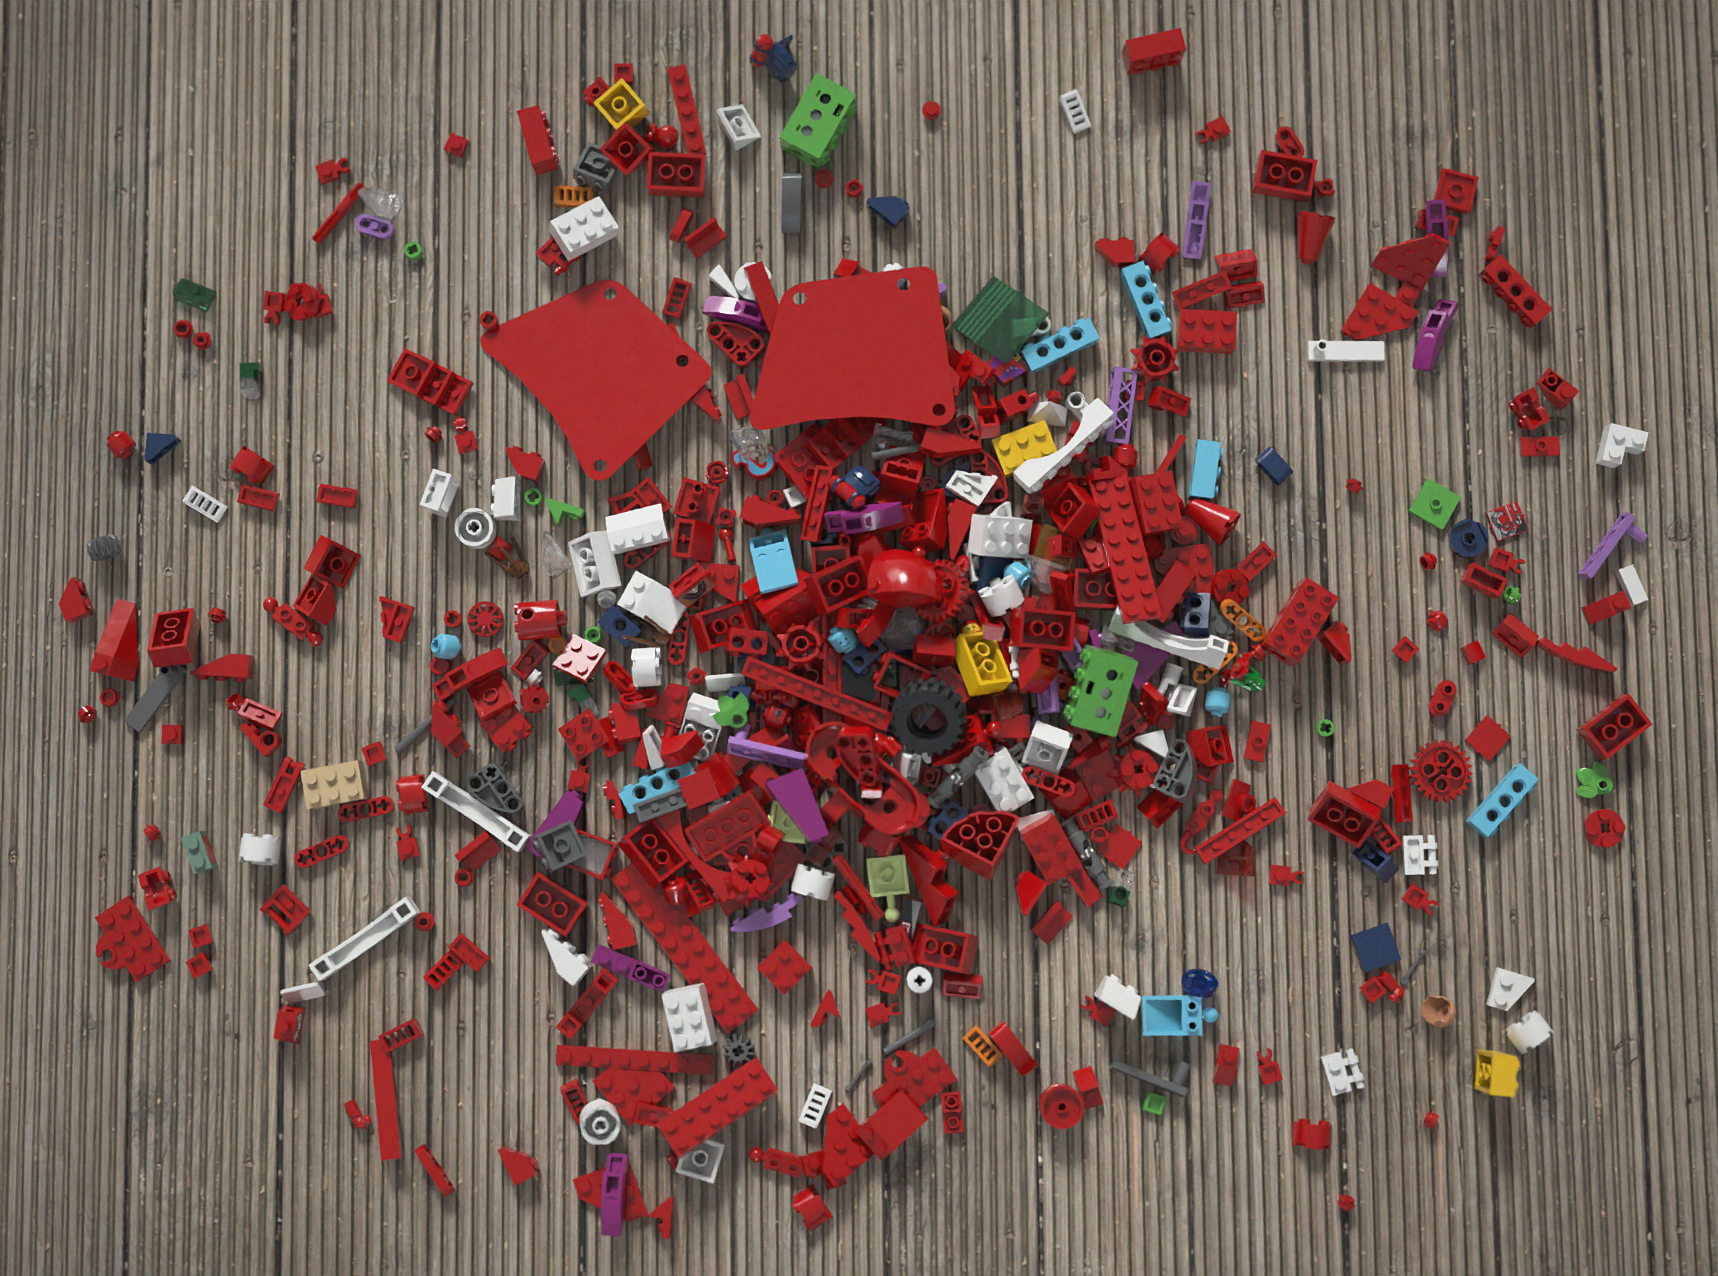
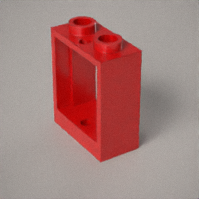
(884, 661)

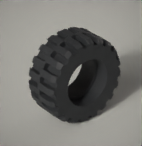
(922, 739)

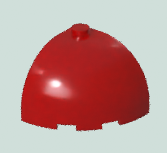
(903, 579)
(980, 840)

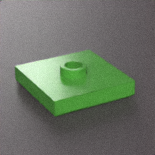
(1434, 504)

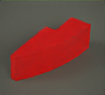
(985, 411)

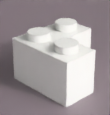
(1616, 441)

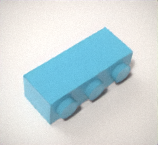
(1205, 470)

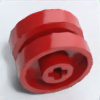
(1058, 1117)

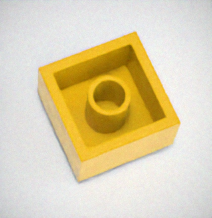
(621, 105)

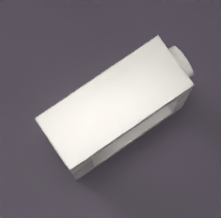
(441, 498)

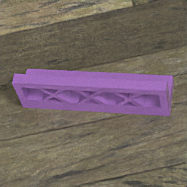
(1112, 403)

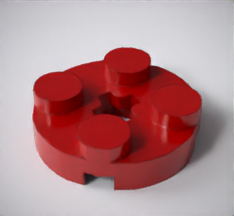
(293, 301)
(1236, 579)
(1593, 830)

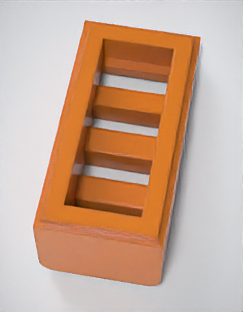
(571, 189)
(999, 1054)

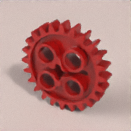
(951, 597)
(1450, 784)

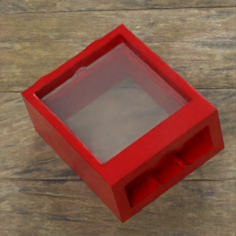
(599, 856)

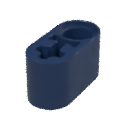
(1274, 466)

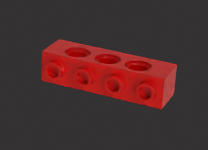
(1515, 281)

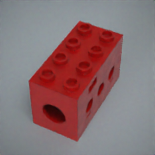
(1298, 622)

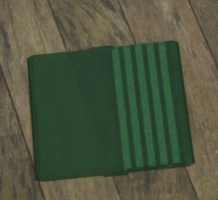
(999, 319)

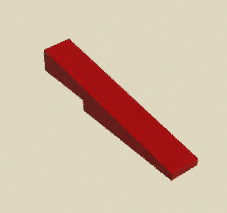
(386, 1102)

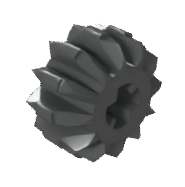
(103, 547)
(731, 1053)

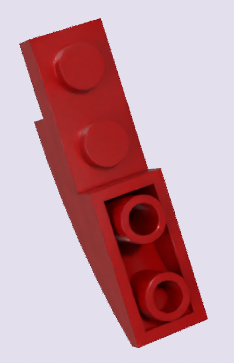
(469, 673)

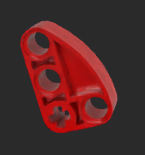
(742, 339)
(965, 433)
(988, 468)
(851, 753)
(1013, 1048)

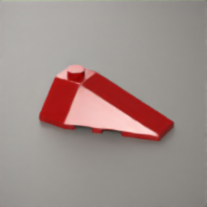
(118, 645)

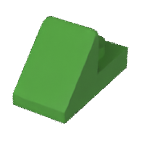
(559, 509)

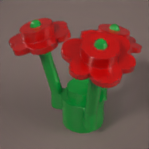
(1241, 667)

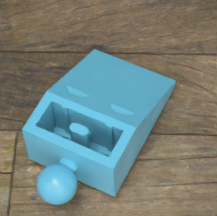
(773, 560)
(1171, 1015)

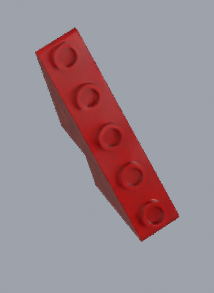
(928, 874)

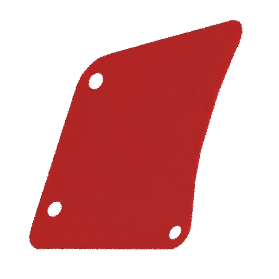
(857, 352)
(600, 370)

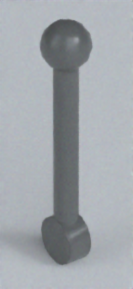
(1404, 979)
(848, 1088)

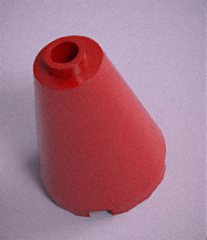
(1312, 235)
(1213, 519)

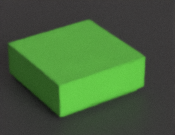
(1154, 1103)

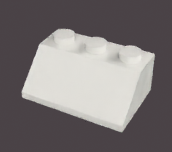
(637, 529)
(594, 563)

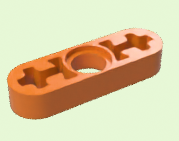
(1241, 612)
(1208, 676)

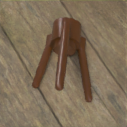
(518, 568)
(660, 636)

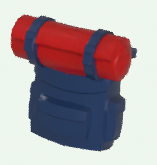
(774, 57)
(855, 487)

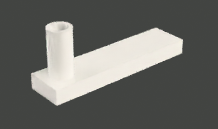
(1345, 351)

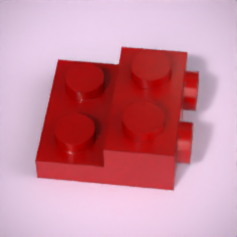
(507, 728)

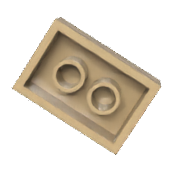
(334, 785)

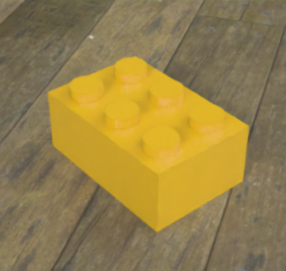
(1022, 445)
(981, 664)
(1496, 1073)

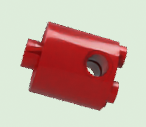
(539, 620)

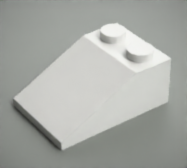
(650, 598)
(1118, 996)

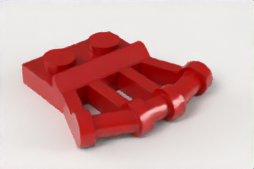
(645, 495)

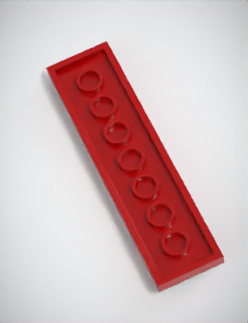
(1125, 550)

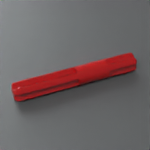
(339, 212)
(858, 887)

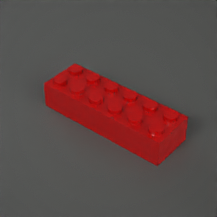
(717, 1108)

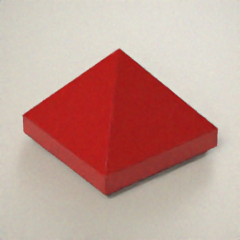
(494, 548)

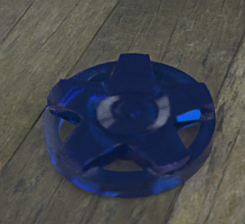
(1199, 985)

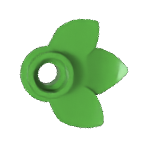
(729, 709)
(1590, 781)

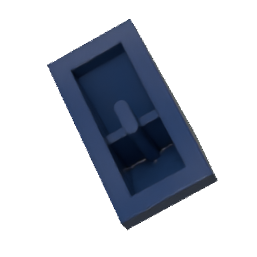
(158, 446)

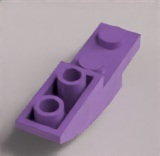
(761, 919)

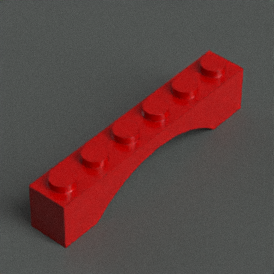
(710, 876)

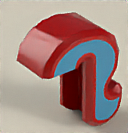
(754, 469)

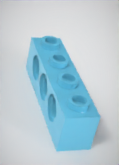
(1151, 329)
(1036, 363)
(628, 792)
(1478, 819)

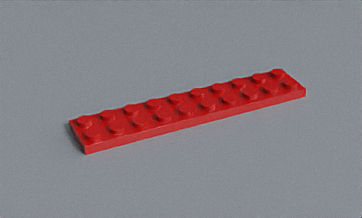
(686, 948)

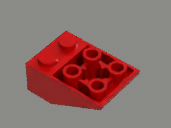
(764, 515)

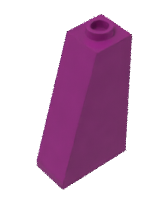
(1150, 658)
(798, 803)
(566, 809)

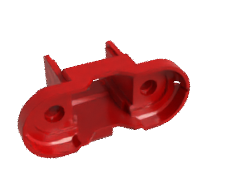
(898, 793)

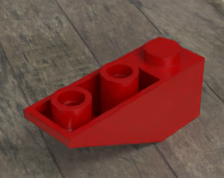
(703, 400)
(944, 444)
(230, 666)
(619, 926)

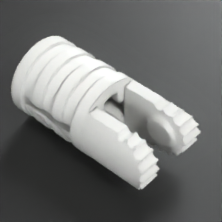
(1170, 676)

